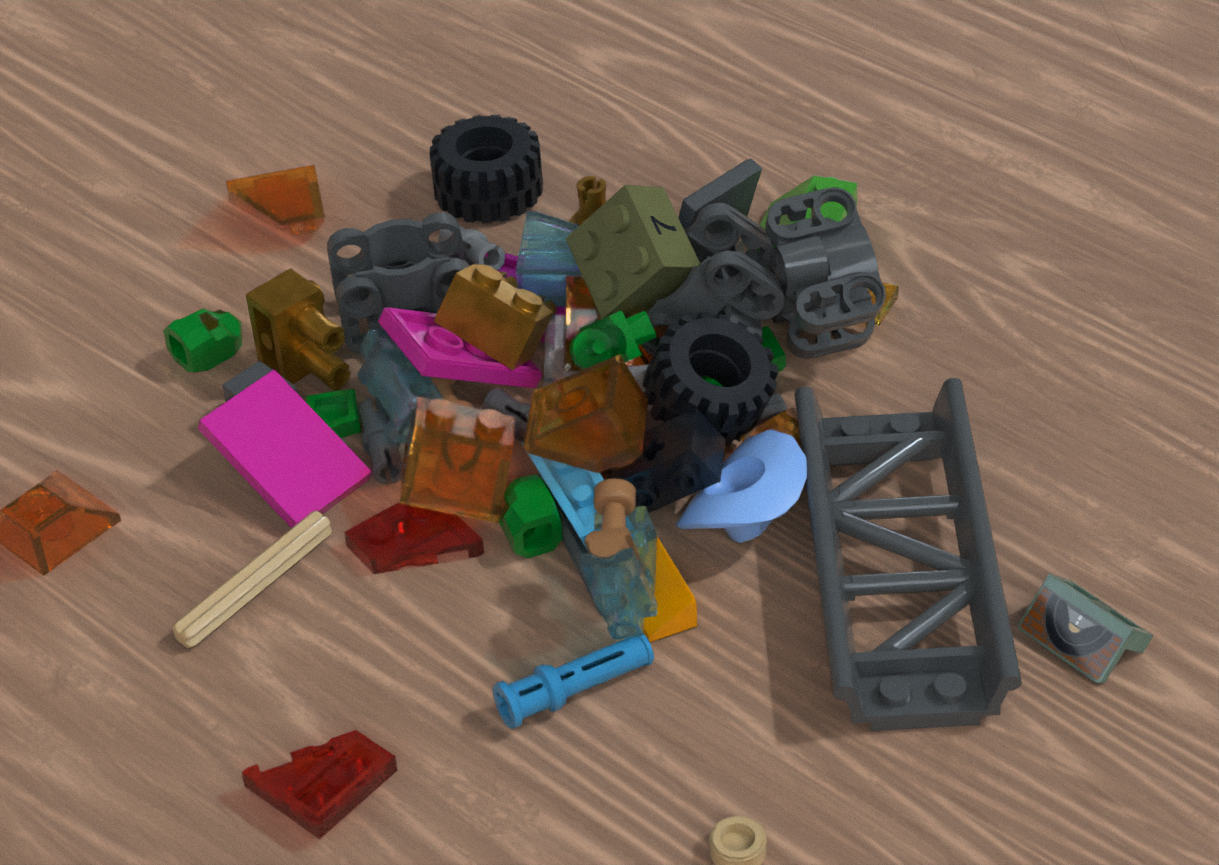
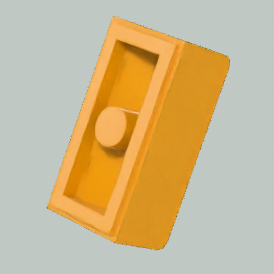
(675, 600)

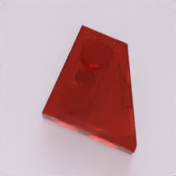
(323, 780)

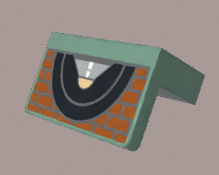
(1081, 628)

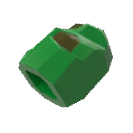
(203, 339)
(530, 517)

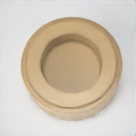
(738, 842)

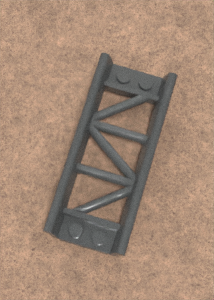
(895, 683)

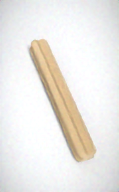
(251, 579)

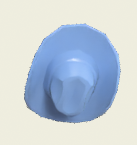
(755, 487)

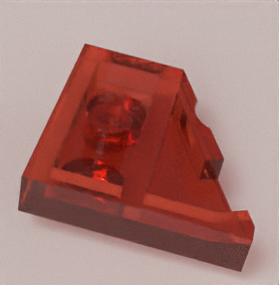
(410, 537)

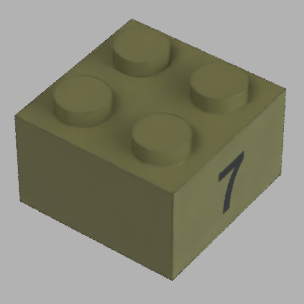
(632, 251)

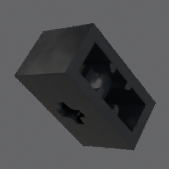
(675, 461)

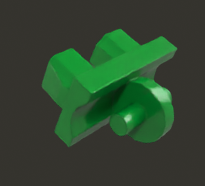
(610, 338)

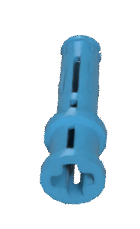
(552, 686)

